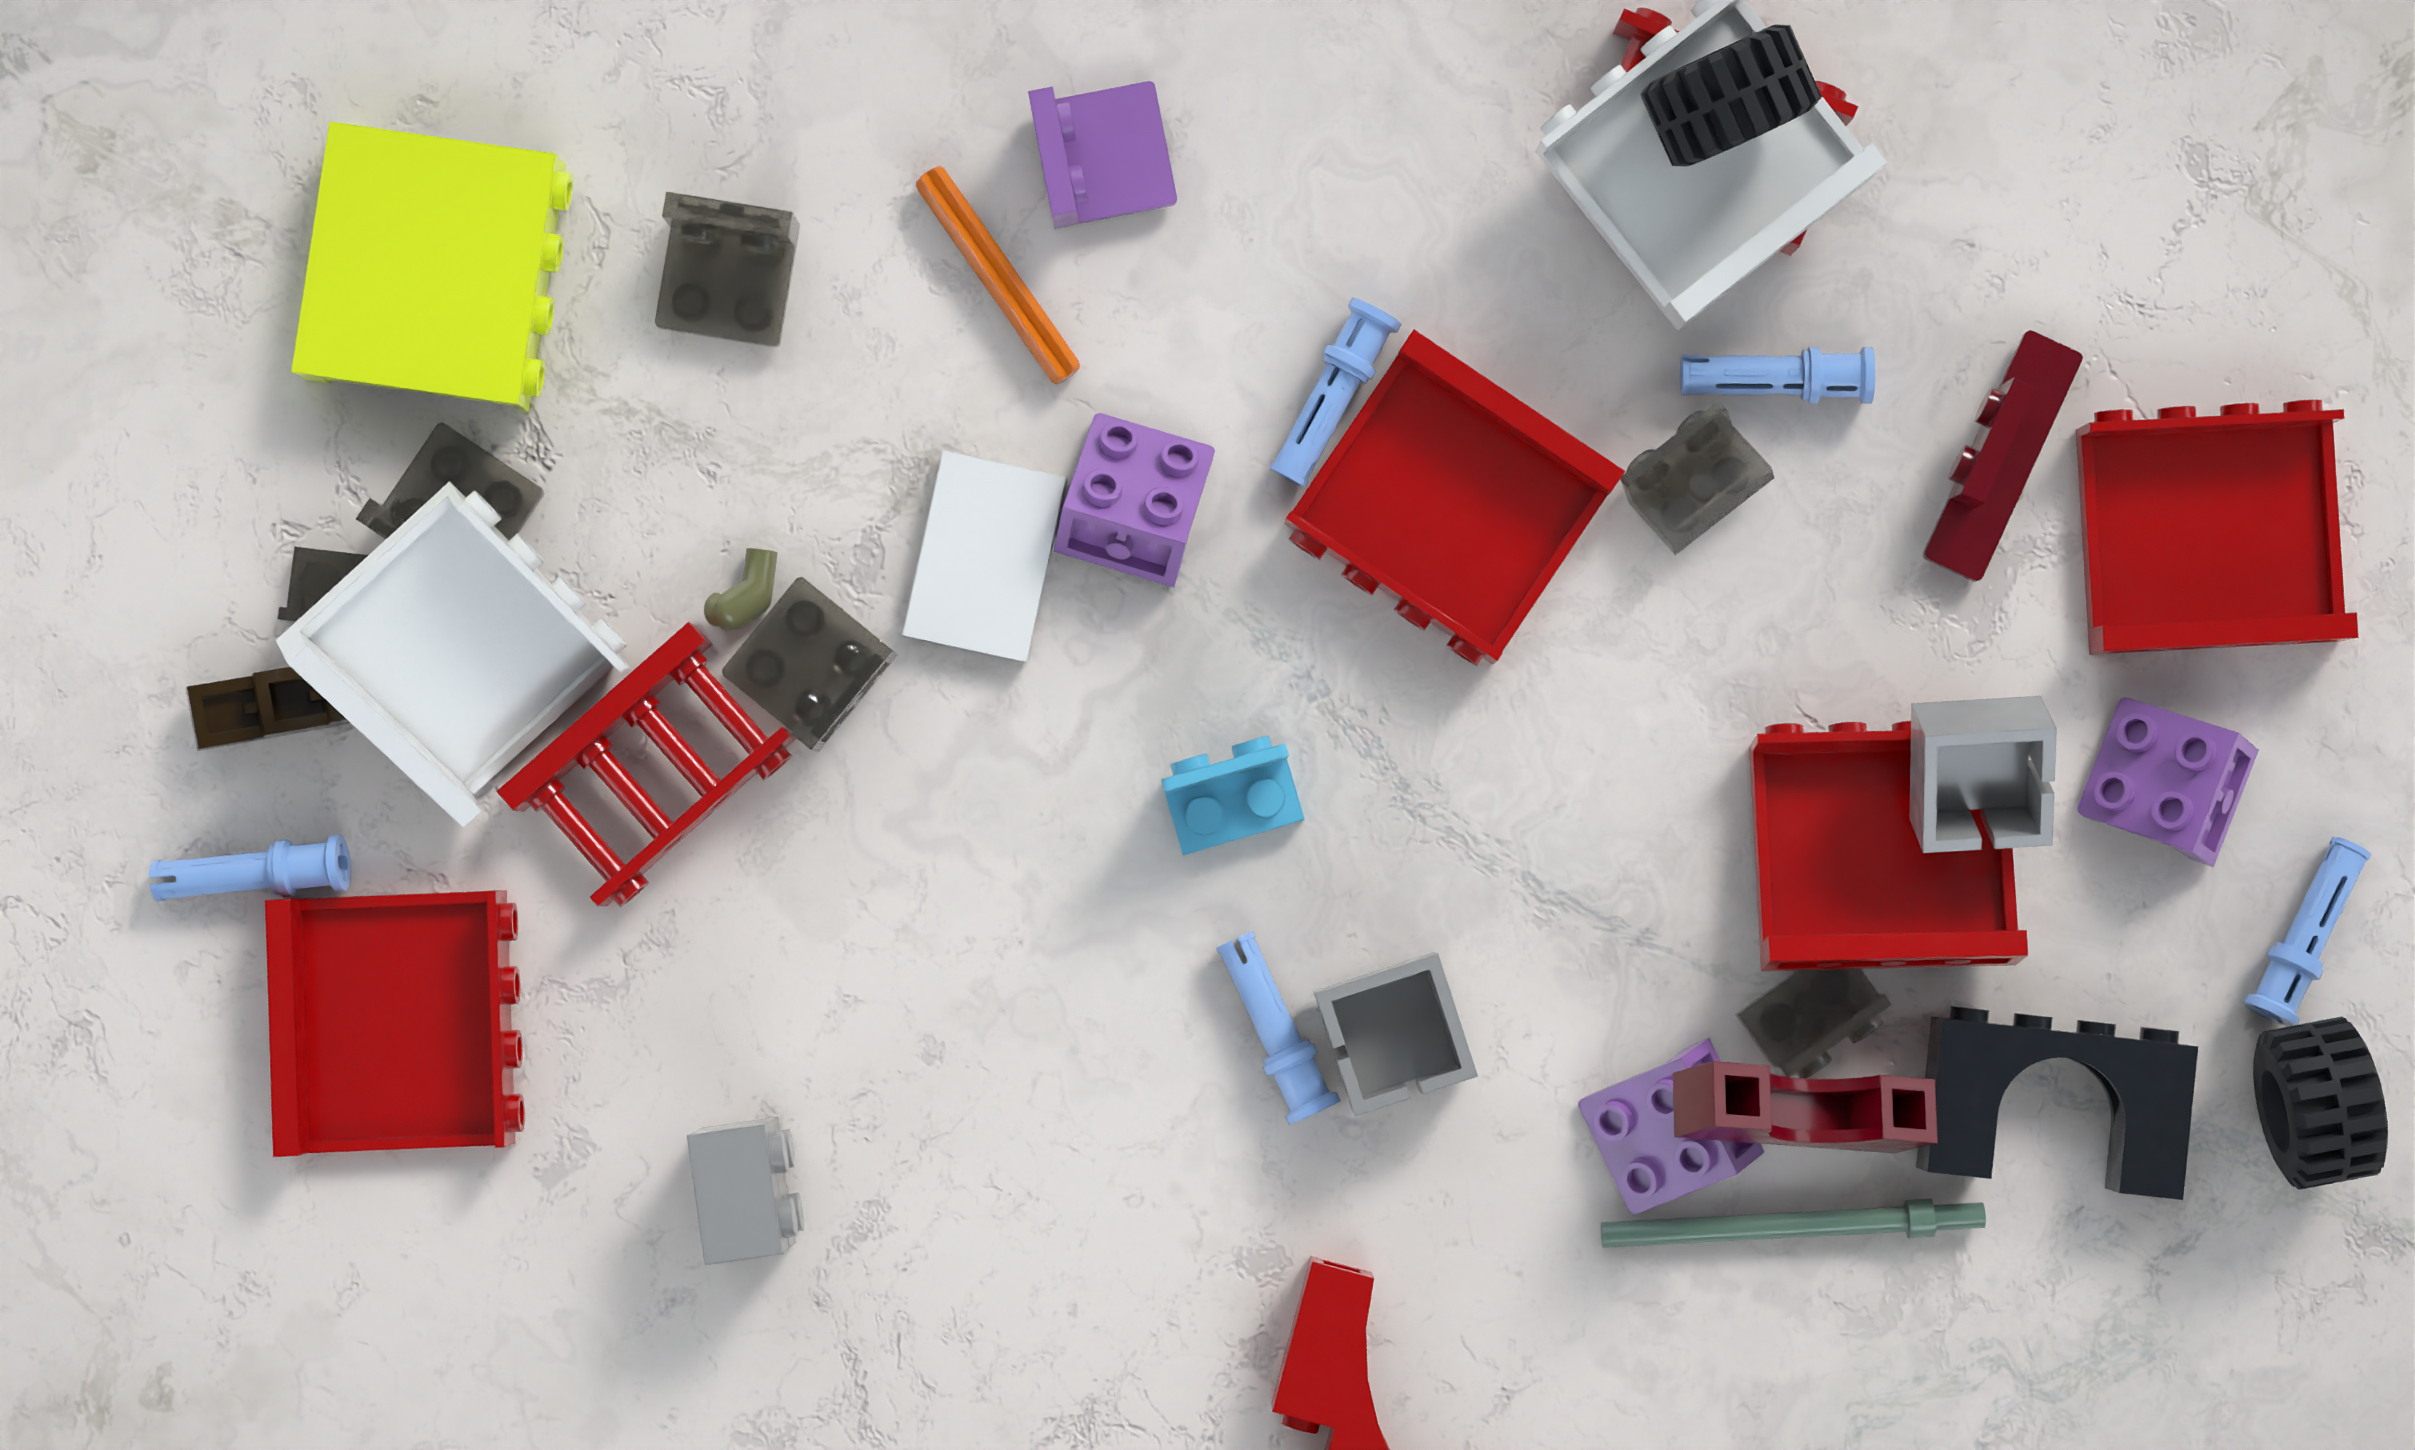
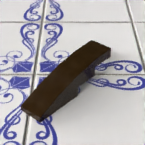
(257, 709)

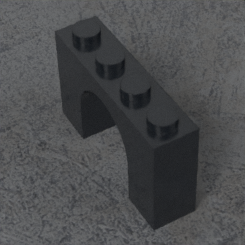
(2144, 1080)

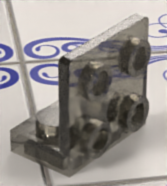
(726, 269)
(468, 467)
(808, 664)

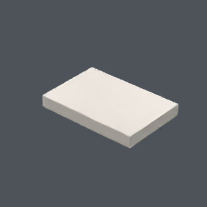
(984, 556)

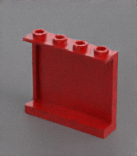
(1452, 500)
(2211, 529)
(1845, 869)
(392, 1022)

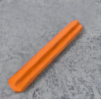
(997, 275)

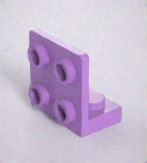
(1103, 153)
(1133, 499)
(2168, 779)
(1637, 1138)

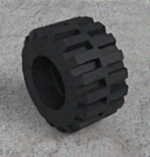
(1731, 95)
(2320, 1103)

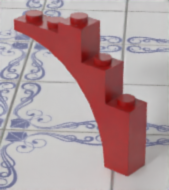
(1326, 1359)

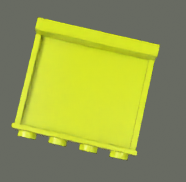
(431, 265)

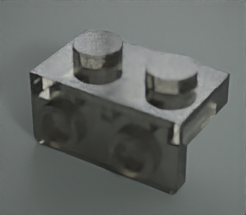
(1694, 477)
(1810, 1015)

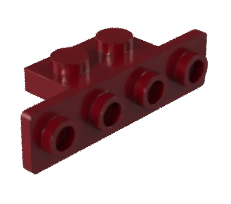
(2002, 456)

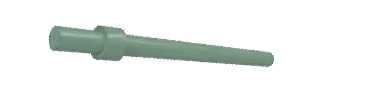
(1916, 1218)

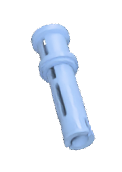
(1348, 364)
(1807, 375)
(280, 868)
(2297, 958)
(1289, 1057)

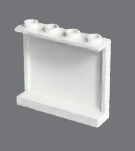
(1705, 224)
(451, 648)

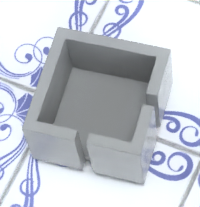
(1979, 759)
(1395, 1030)
(744, 1190)

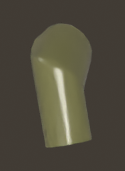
(747, 598)

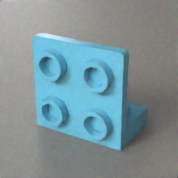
(1231, 796)

